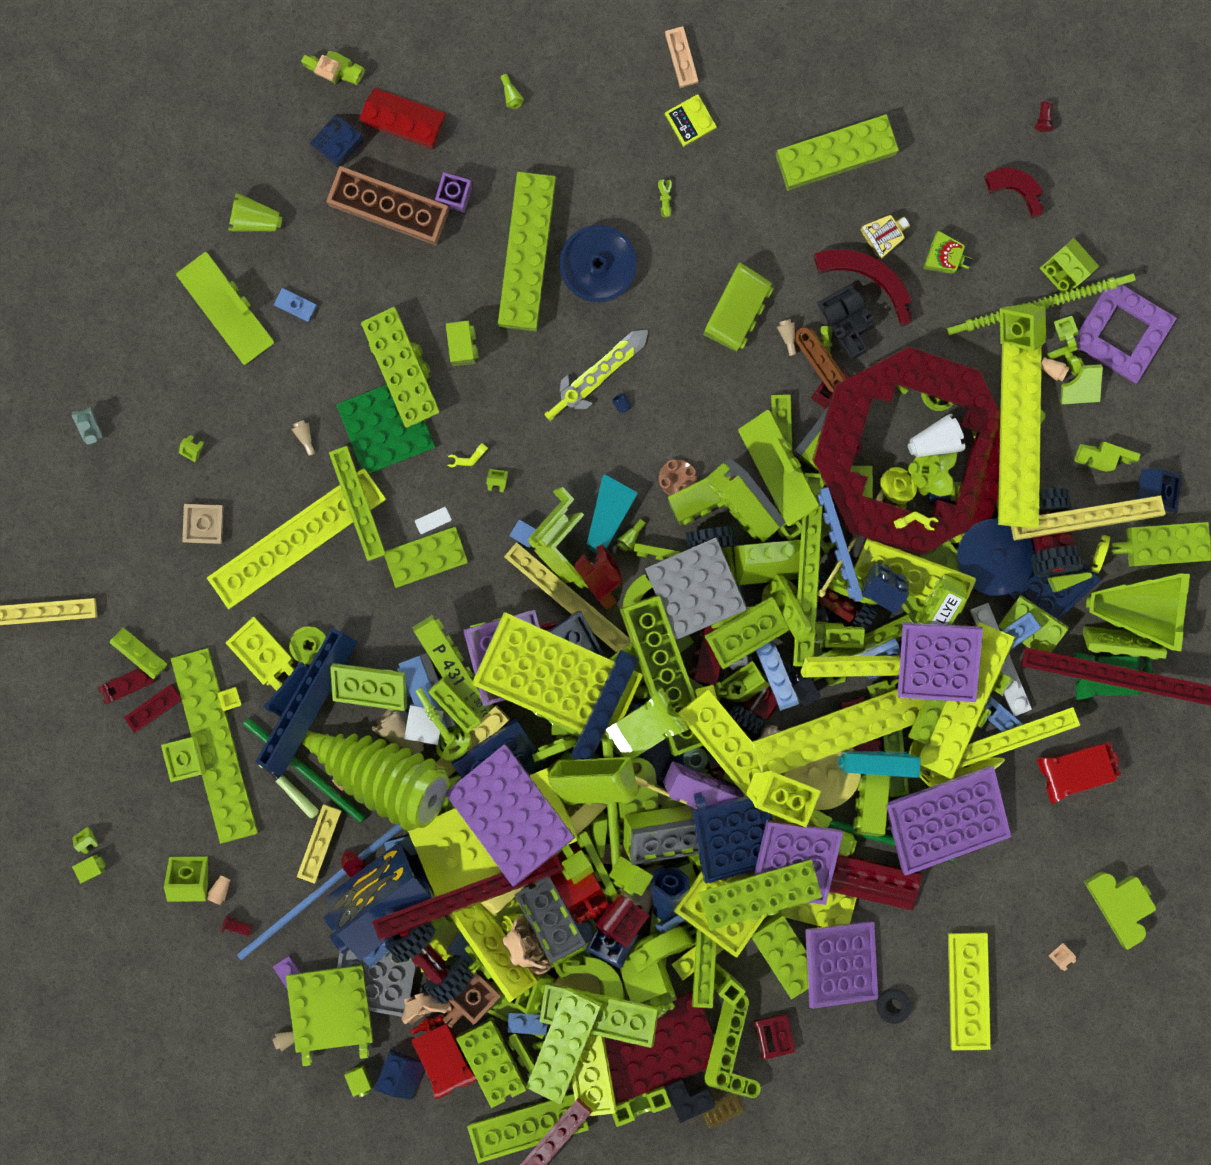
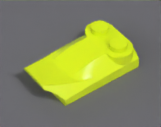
(783, 797)

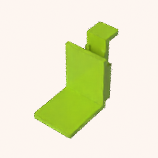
(552, 532)

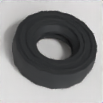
(898, 1017)

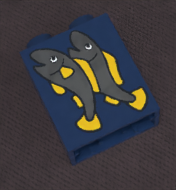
(376, 891)

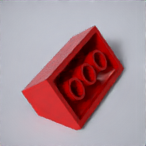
(402, 118)

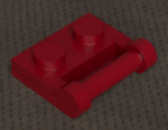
(780, 1033)

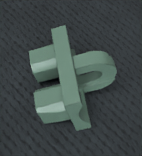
(83, 421)

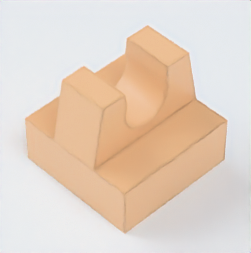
(327, 68)
(1062, 957)

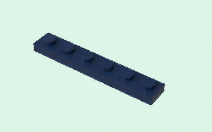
(604, 706)

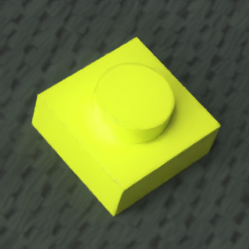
(229, 699)

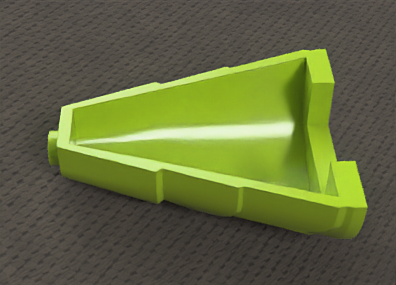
(1146, 608)

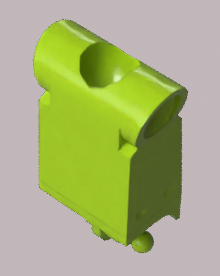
(645, 726)
(651, 985)

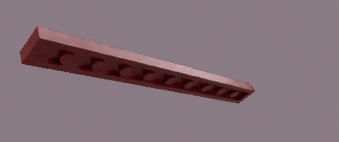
(1117, 676)
(457, 900)

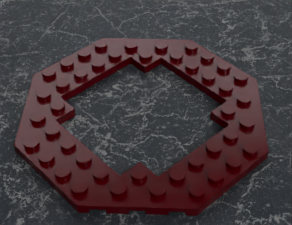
(843, 432)

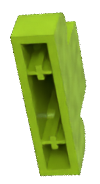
(1122, 905)

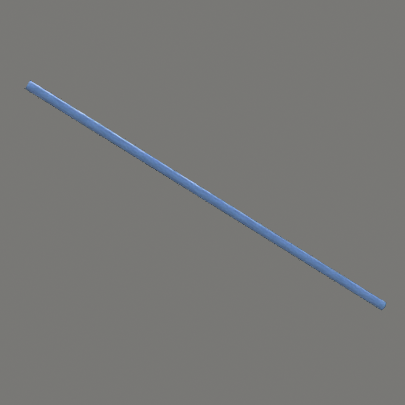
(316, 894)

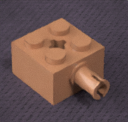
(473, 1007)

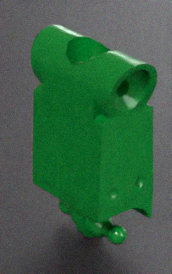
(1088, 688)

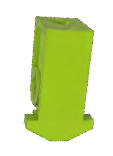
(748, 678)

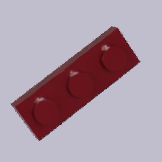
(153, 708)

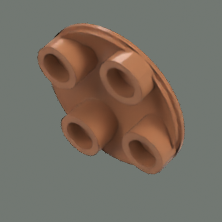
(676, 476)

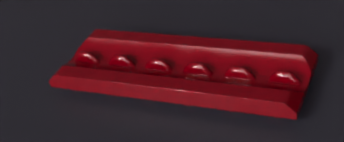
(875, 882)

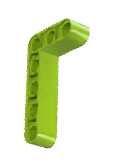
(726, 1047)

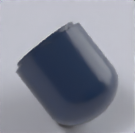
(622, 404)

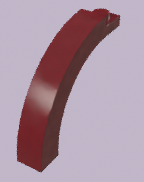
(872, 268)

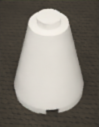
(938, 438)

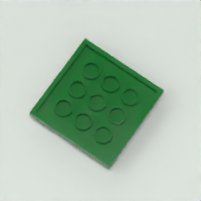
(379, 432)

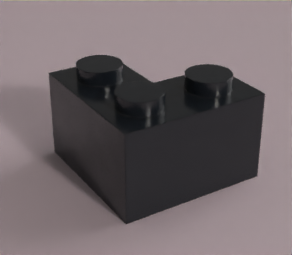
(688, 1104)

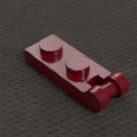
(125, 685)

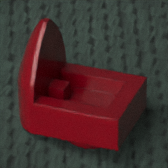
(352, 863)

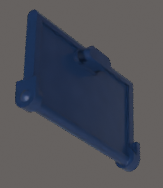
(283, 695)

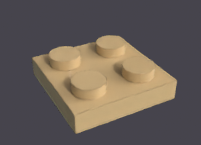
(203, 523)

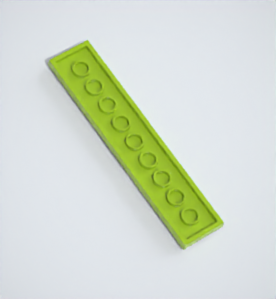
(210, 724)

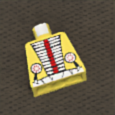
(884, 234)

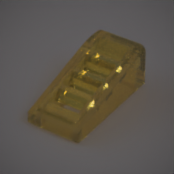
(717, 1121)

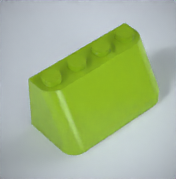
(738, 308)
(594, 780)

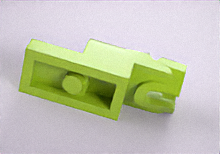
(348, 72)
(1105, 457)
(839, 636)

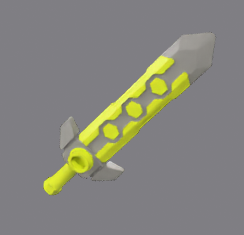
(595, 375)

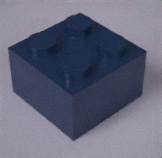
(886, 587)

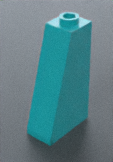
(611, 507)
(880, 763)

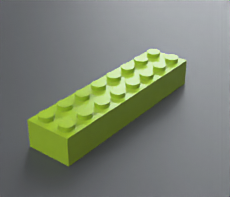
(527, 251)
(660, 662)

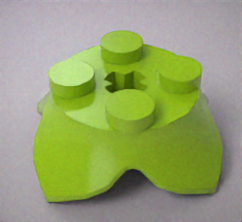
(932, 474)

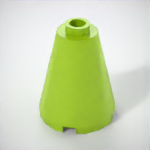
(253, 216)

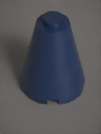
(667, 891)

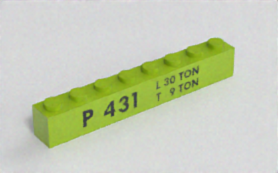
(450, 663)

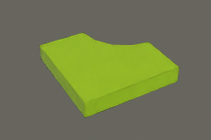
(1084, 387)

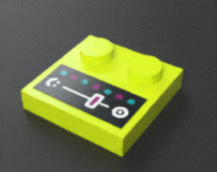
(690, 120)

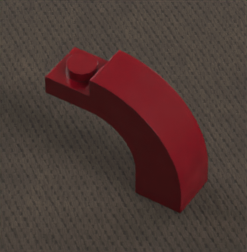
(1020, 182)

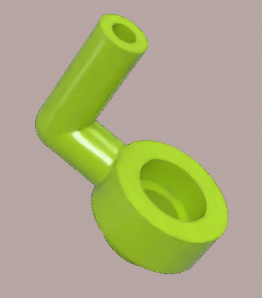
(1073, 362)

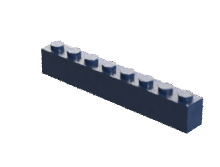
(305, 703)

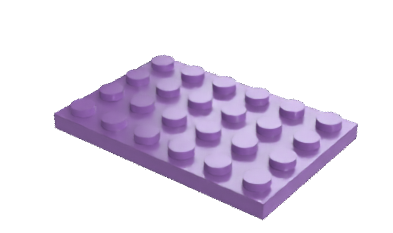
(509, 815)
(948, 820)

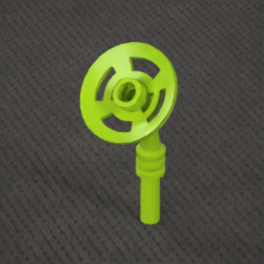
(449, 738)

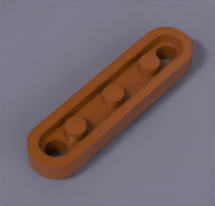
(819, 358)

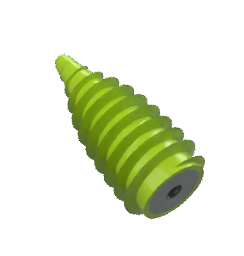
(383, 777)

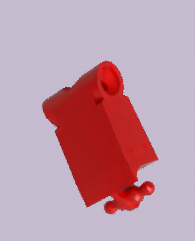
(1079, 770)
(581, 899)
(442, 1057)

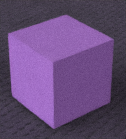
(454, 192)

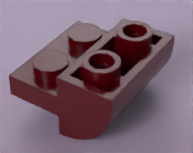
(622, 920)

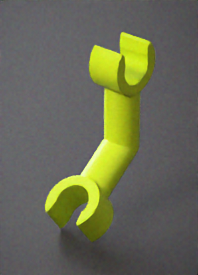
(472, 460)
(902, 522)

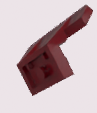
(600, 576)

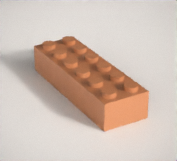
(388, 205)

